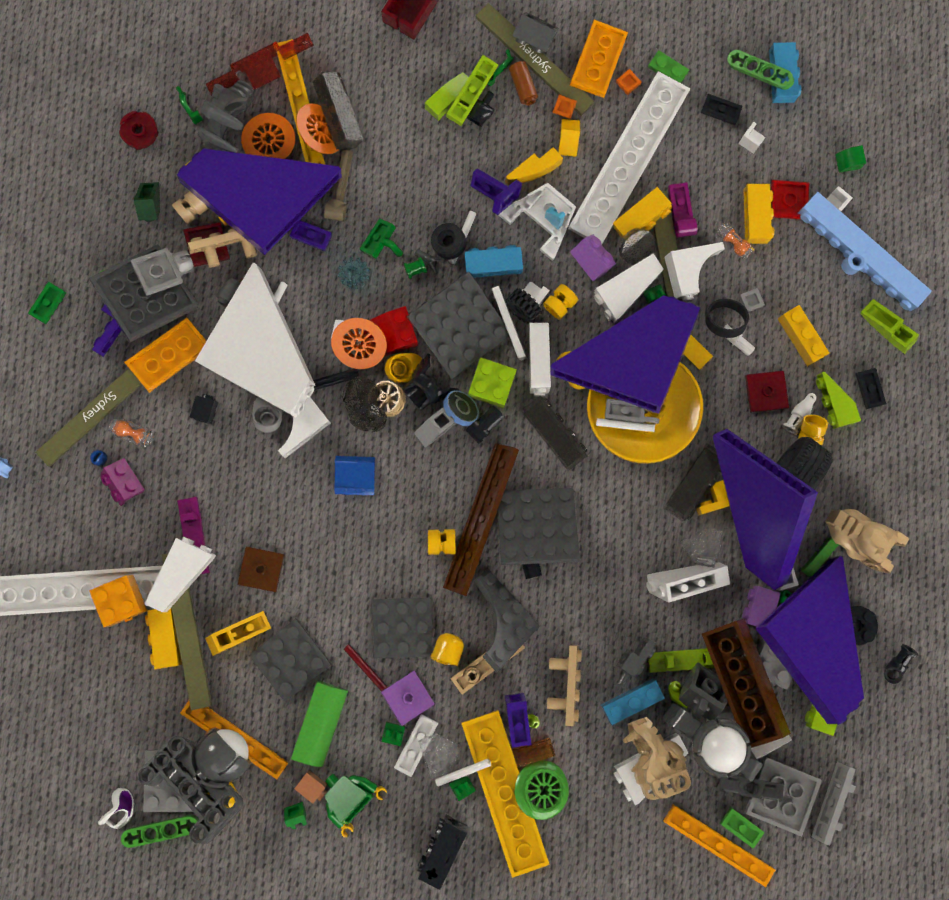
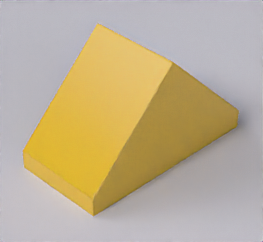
(569, 137)

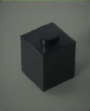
(203, 408)

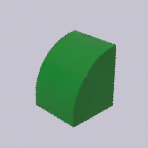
(851, 159)

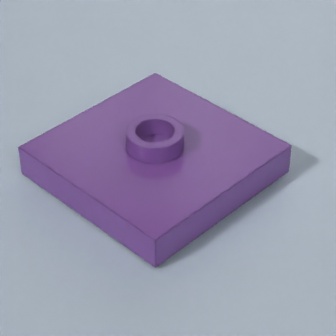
(407, 698)

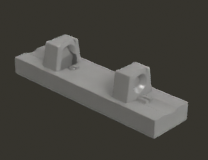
(833, 803)

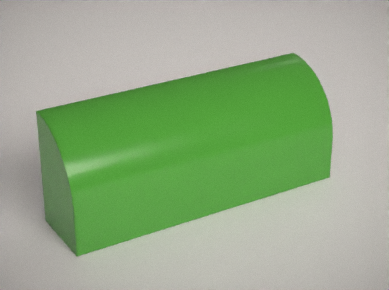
(319, 724)

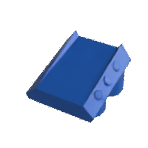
(354, 475)

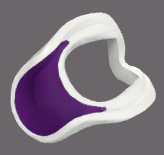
(122, 801)

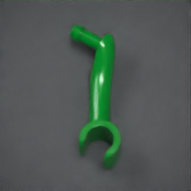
(505, 64)
(194, 116)

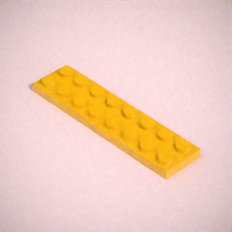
(514, 828)

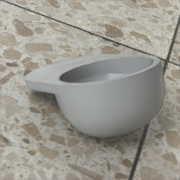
(266, 416)

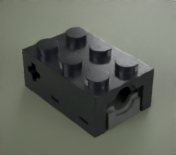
(441, 851)

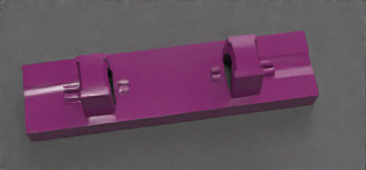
(192, 530)

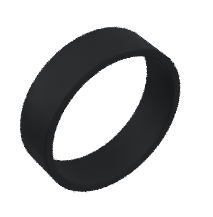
(723, 332)

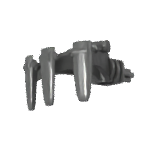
(222, 113)

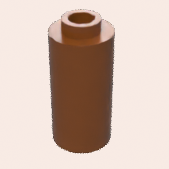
(523, 83)

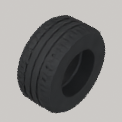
(807, 461)

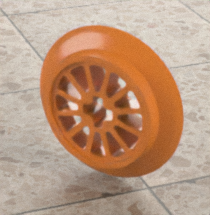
(309, 119)
(271, 120)
(355, 361)

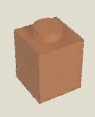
(311, 787)

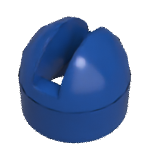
(100, 460)

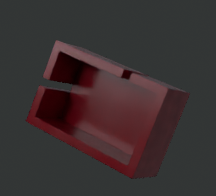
(407, 15)

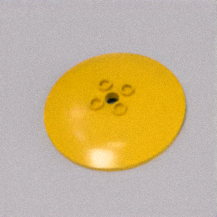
(677, 424)

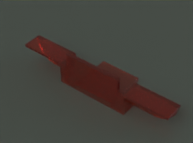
(260, 65)

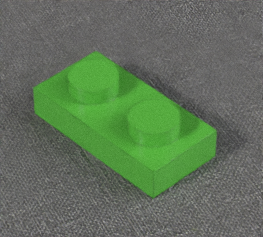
(668, 67)
(742, 827)

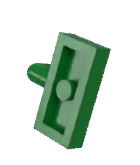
(379, 238)

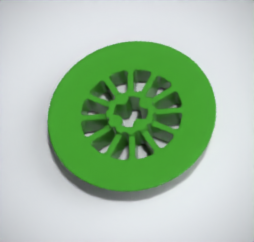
(522, 784)

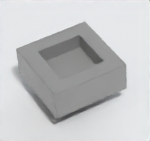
(751, 300)

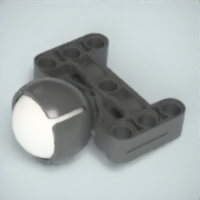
(717, 745)
(212, 765)

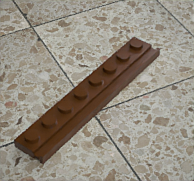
(480, 519)

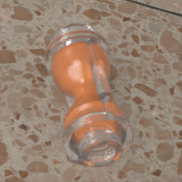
(741, 246)
(122, 428)

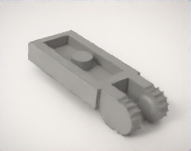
(628, 412)

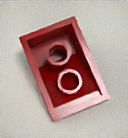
(397, 331)

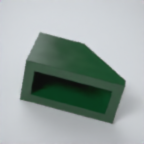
(147, 201)

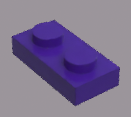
(311, 235)

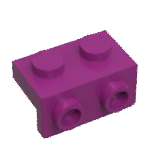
(121, 481)

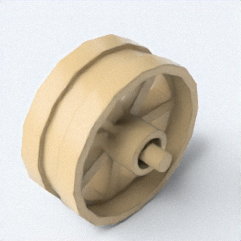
(389, 399)

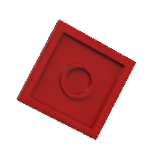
(789, 198)

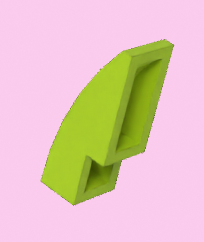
(443, 99)
(889, 326)

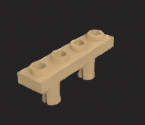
(216, 240)
(474, 673)
(574, 676)

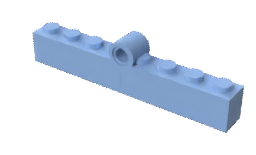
(864, 252)

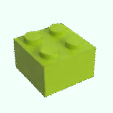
(492, 383)

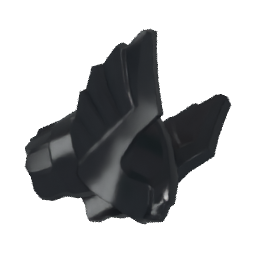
(423, 388)

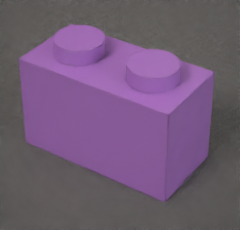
(593, 257)
(760, 606)

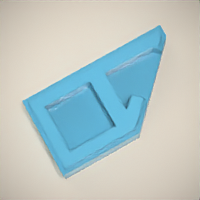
(554, 217)

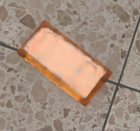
(533, 753)

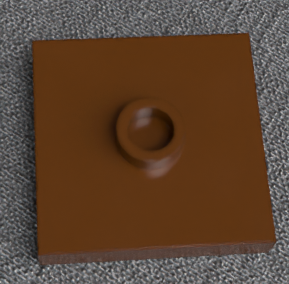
(261, 569)

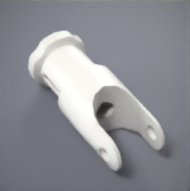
(800, 410)

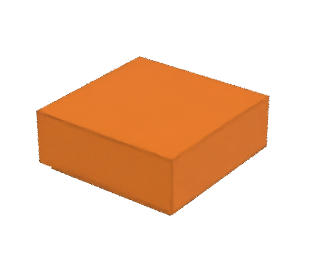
(628, 82)
(564, 106)

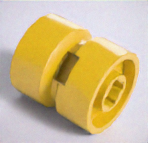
(554, 304)
(814, 427)
(435, 545)

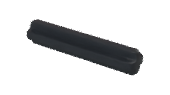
(335, 378)

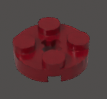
(139, 140)

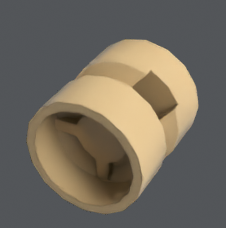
(185, 211)

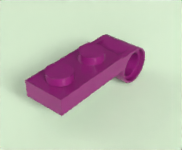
(681, 210)

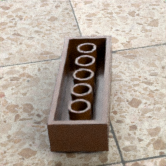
(746, 683)

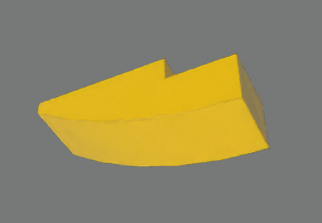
(535, 167)

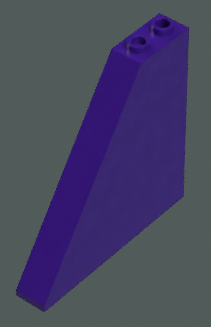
(257, 193)
(634, 357)
(766, 507)
(817, 642)

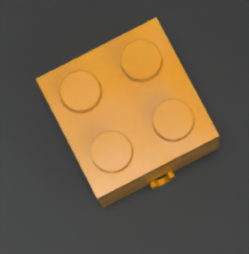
(118, 600)

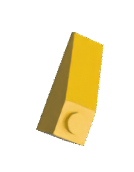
(237, 633)

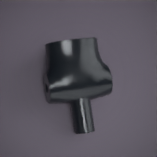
(481, 110)

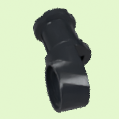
(900, 663)

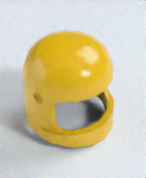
(448, 649)

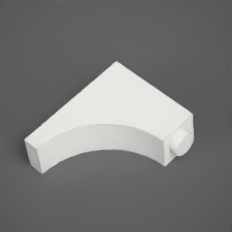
(685, 267)
(304, 427)

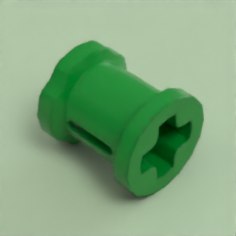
(415, 268)

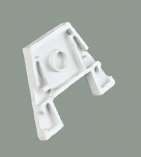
(535, 206)

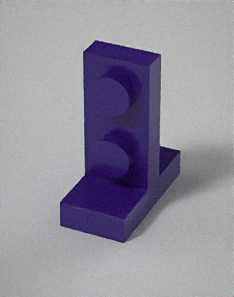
(497, 191)
(110, 334)
(518, 720)

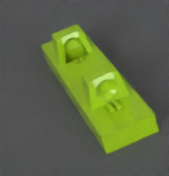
(472, 90)
(679, 660)

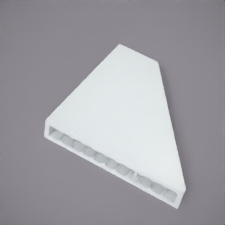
(257, 347)

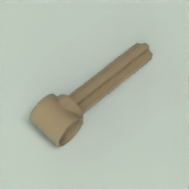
(336, 208)

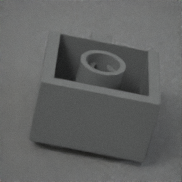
(703, 693)

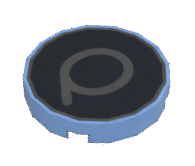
(461, 408)

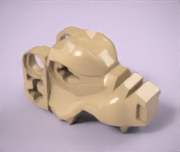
(864, 538)
(653, 765)

